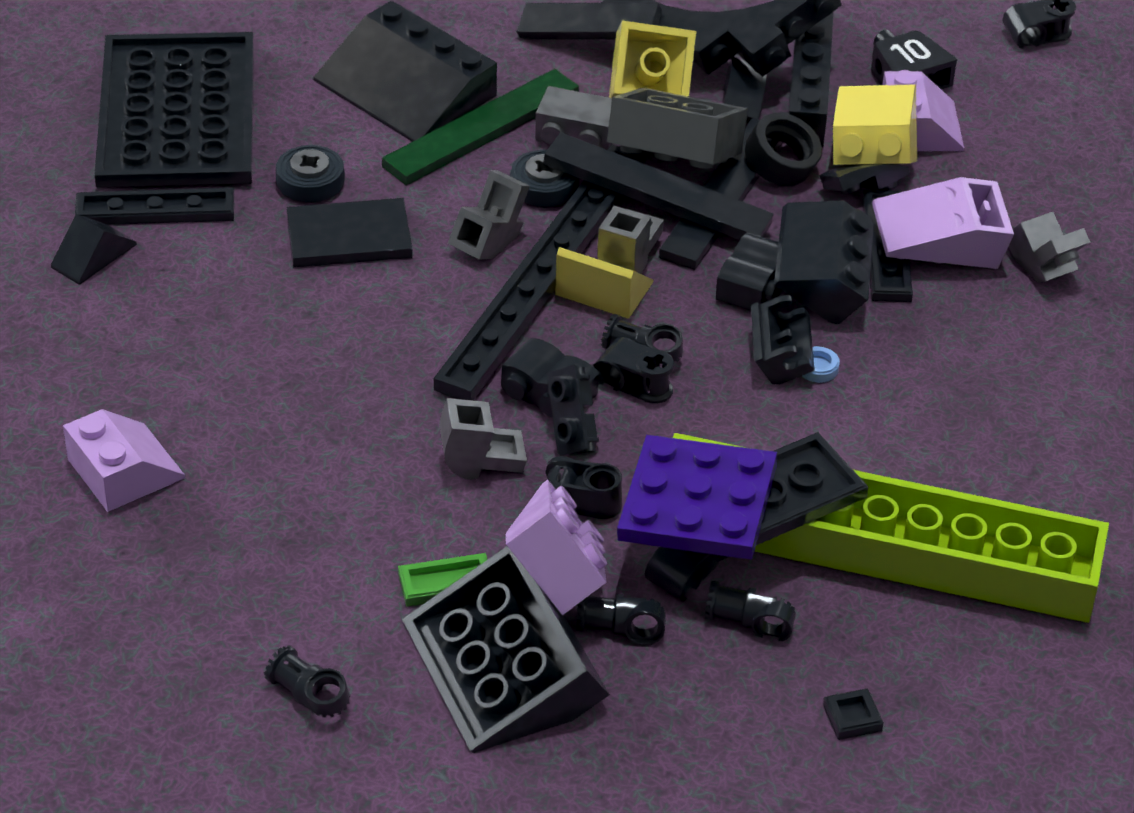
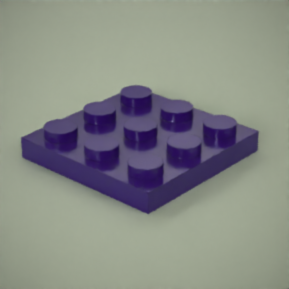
(698, 497)

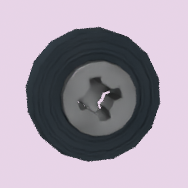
(310, 173)
(547, 185)

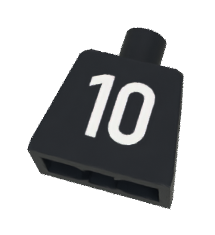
(913, 53)

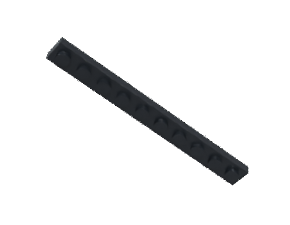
(526, 291)

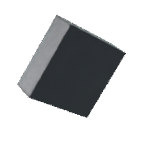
(853, 714)

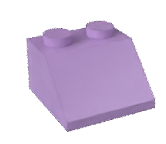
(936, 112)
(118, 458)

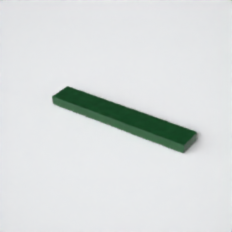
(472, 129)

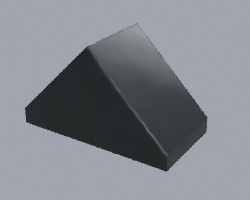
(89, 248)

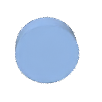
(826, 365)

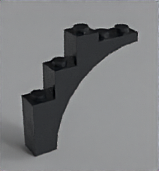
(754, 33)

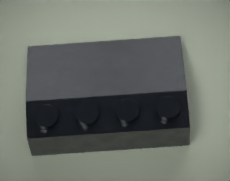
(408, 72)
(503, 655)

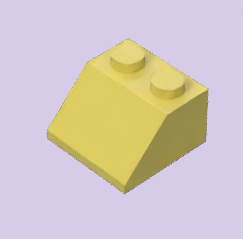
(652, 59)
(875, 125)

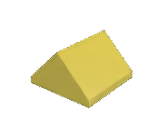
(599, 283)

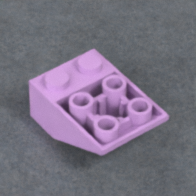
(946, 223)
(558, 548)

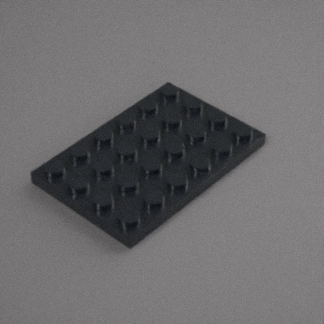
(176, 110)

